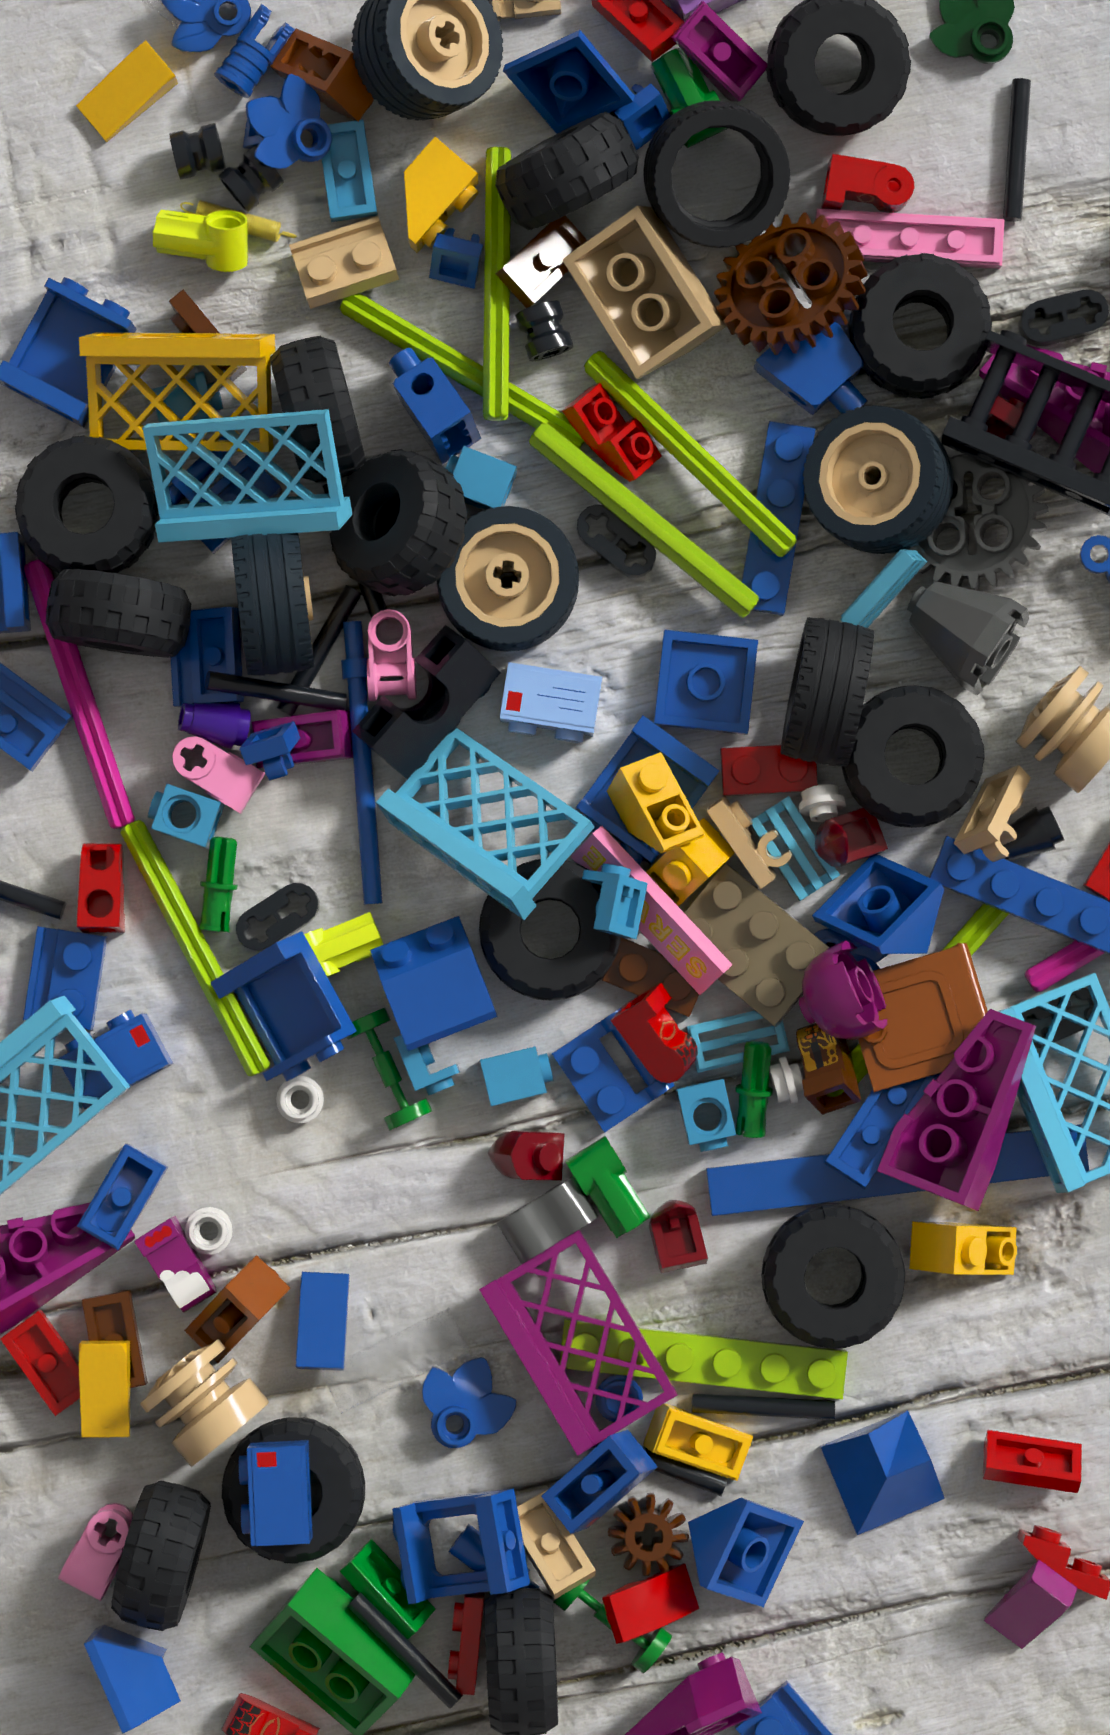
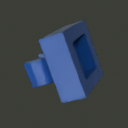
(643, 115)
(456, 259)
(272, 748)

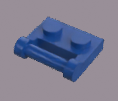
(599, 1078)

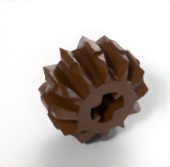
(636, 1523)

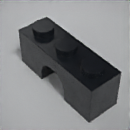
(456, 681)

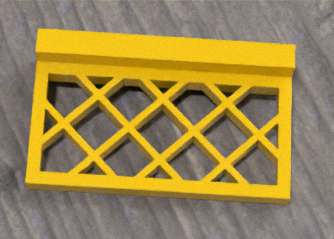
(171, 350)

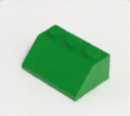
(333, 1655)

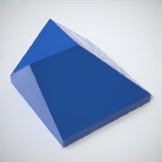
(568, 82)
(884, 908)
(883, 1472)
(742, 1548)
(131, 1675)

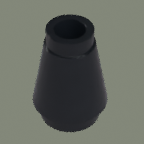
(1036, 834)

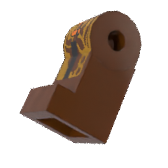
(826, 1069)

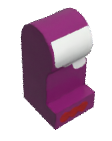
(176, 1264)

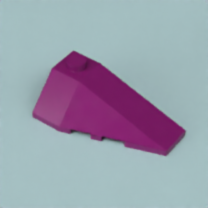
(961, 1120)
(44, 1259)

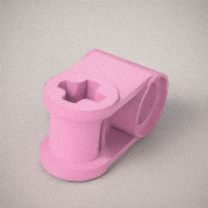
(390, 660)
(223, 777)
(95, 1555)

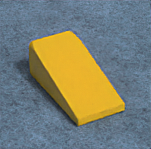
(127, 91)
(104, 1388)
(697, 1441)

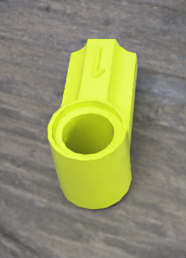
(217, 238)
(344, 943)

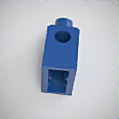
(816, 373)
(433, 404)

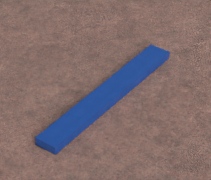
(811, 1181)

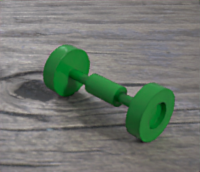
(388, 1071)
(650, 1648)

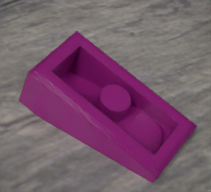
(719, 53)
(322, 734)
(1032, 1605)

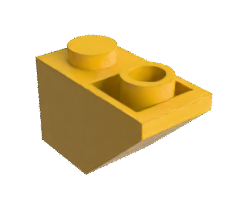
(434, 189)
(654, 804)
(690, 865)
(963, 1248)

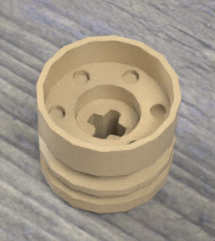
(1072, 727)
(204, 1402)

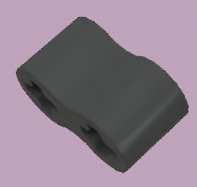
(547, 1220)

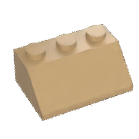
(644, 291)

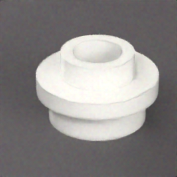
(821, 802)
(786, 1080)
(285, 1104)
(198, 1241)

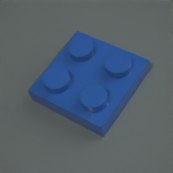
(706, 682)

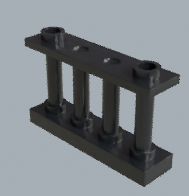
(1014, 451)

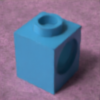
(482, 478)
(206, 821)
(516, 1075)
(690, 1098)

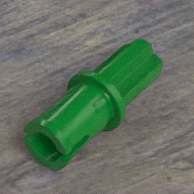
(218, 884)
(754, 1090)

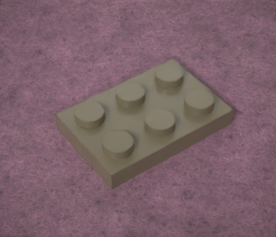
(758, 939)

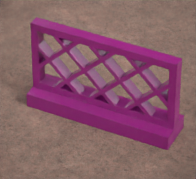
(541, 1361)

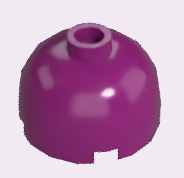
(842, 994)

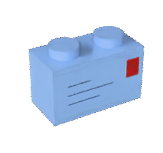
(550, 701)

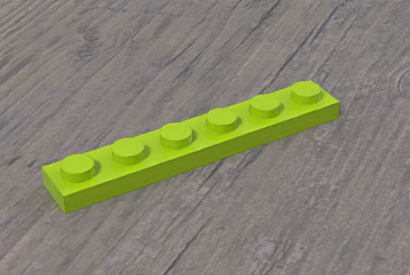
(718, 1360)

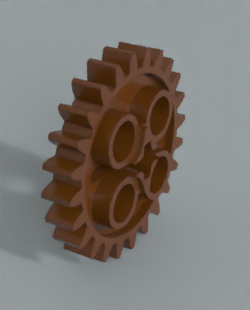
(817, 260)

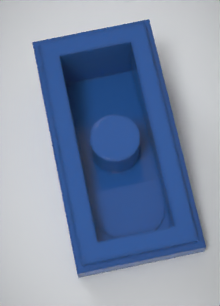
(122, 1196)

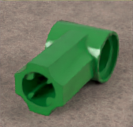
(684, 86)
(604, 1179)

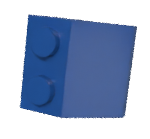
(433, 983)

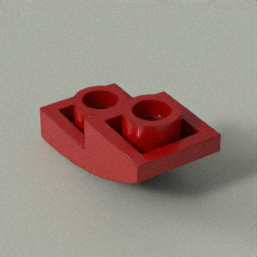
(618, 443)
(1047, 1547)
(650, 1603)

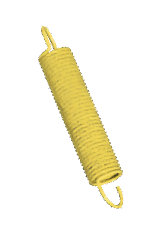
(257, 225)

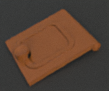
(928, 1015)

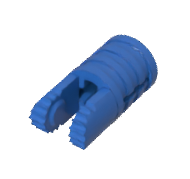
(250, 59)

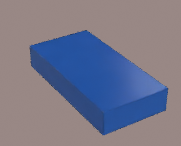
(322, 1321)

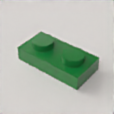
(380, 1582)

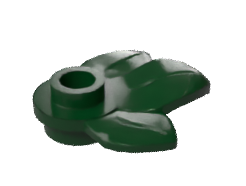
(970, 20)

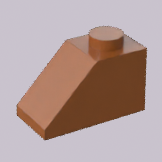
(238, 1307)

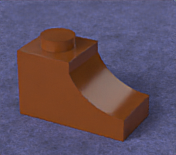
(327, 70)

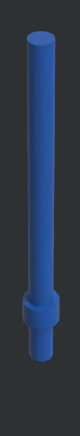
(355, 672)

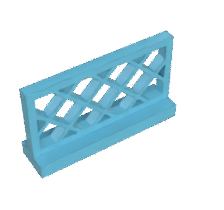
(250, 516)
(469, 857)
(21, 1047)
(1038, 1099)

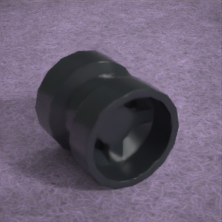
(197, 151)
(250, 180)
(545, 334)

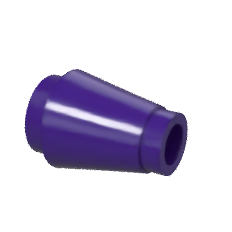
(216, 722)

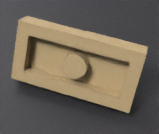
(988, 817)
(733, 824)
(552, 1548)

